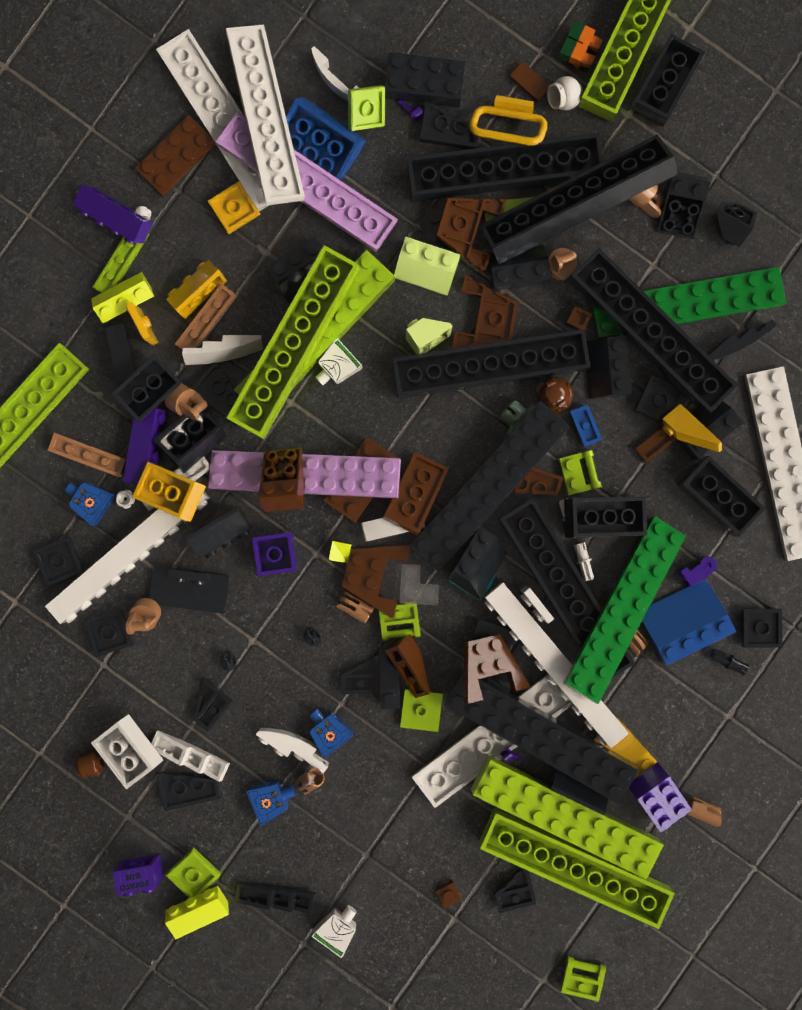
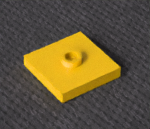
(234, 207)
(142, 323)

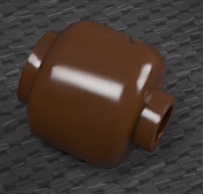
(89, 765)

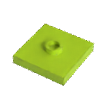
(366, 107)
(421, 712)
(193, 873)

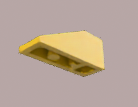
(688, 429)

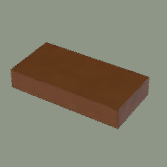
(529, 81)
(654, 444)

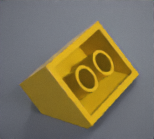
(196, 289)

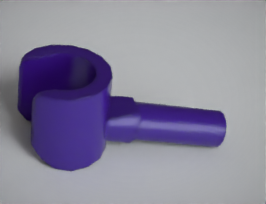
(415, 113)
(507, 754)

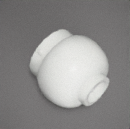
(564, 93)

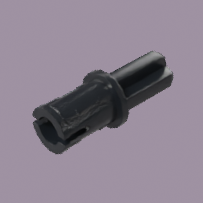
(729, 661)

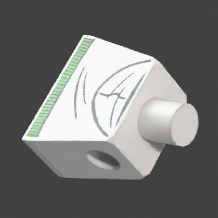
(337, 364)
(336, 930)

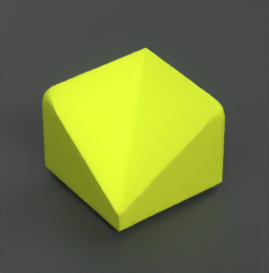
(340, 551)

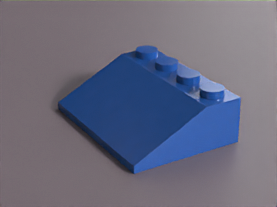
(322, 138)
(686, 622)

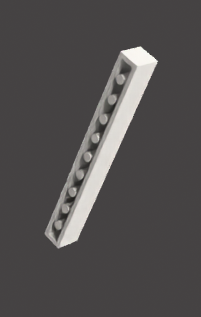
(116, 562)
(553, 661)

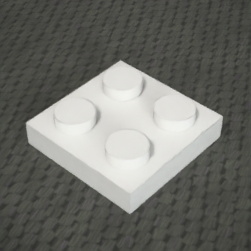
(539, 609)

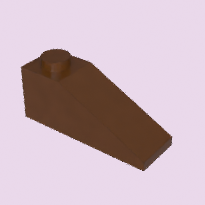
(409, 663)

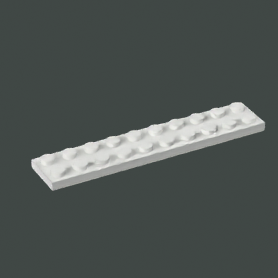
(209, 100)
(265, 115)
(780, 453)
(465, 758)

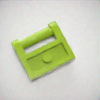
(573, 473)
(403, 614)
(583, 985)

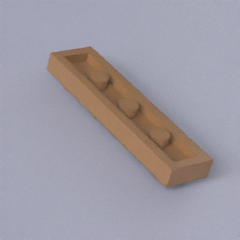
(207, 318)
(87, 455)

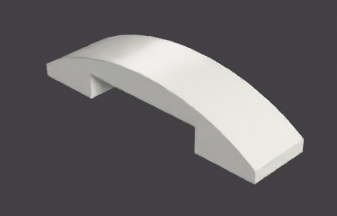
(332, 81)

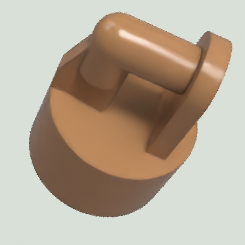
(644, 201)
(562, 263)
(183, 399)
(143, 616)

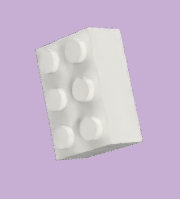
(127, 751)

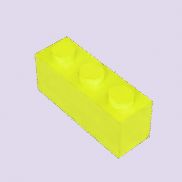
(114, 300)
(196, 912)

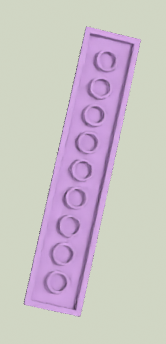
(321, 190)
(322, 474)

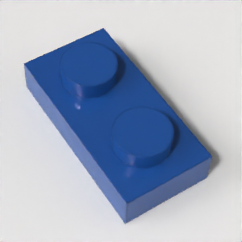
(585, 425)

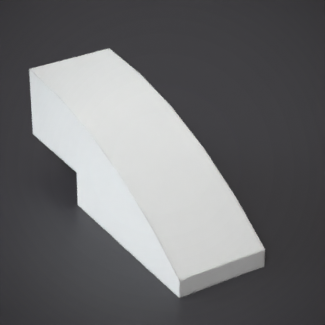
(381, 528)

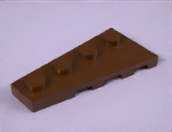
(539, 482)

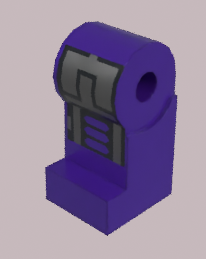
(703, 568)

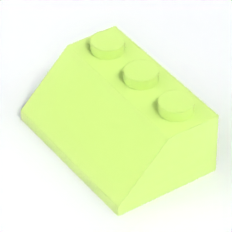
(426, 266)
(427, 334)

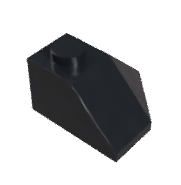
(735, 222)

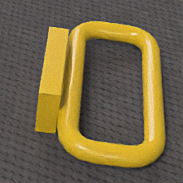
(514, 109)

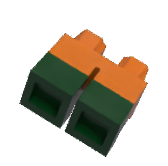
(576, 44)

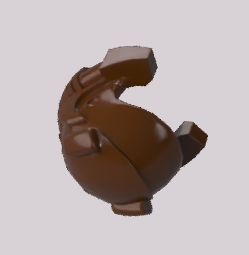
(555, 393)

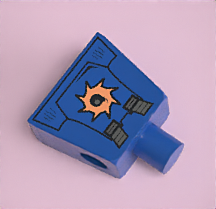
(89, 501)
(329, 732)
(269, 799)

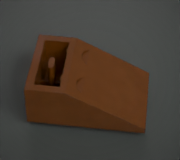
(282, 480)

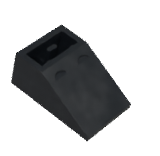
(683, 205)

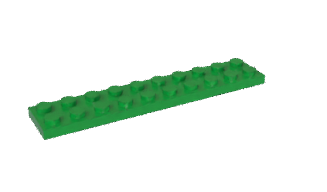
(710, 298)
(624, 610)

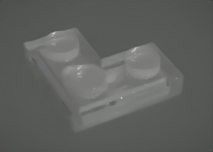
(412, 591)

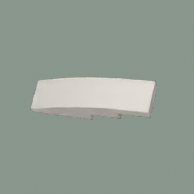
(230, 348)
(190, 756)

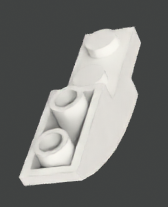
(286, 741)

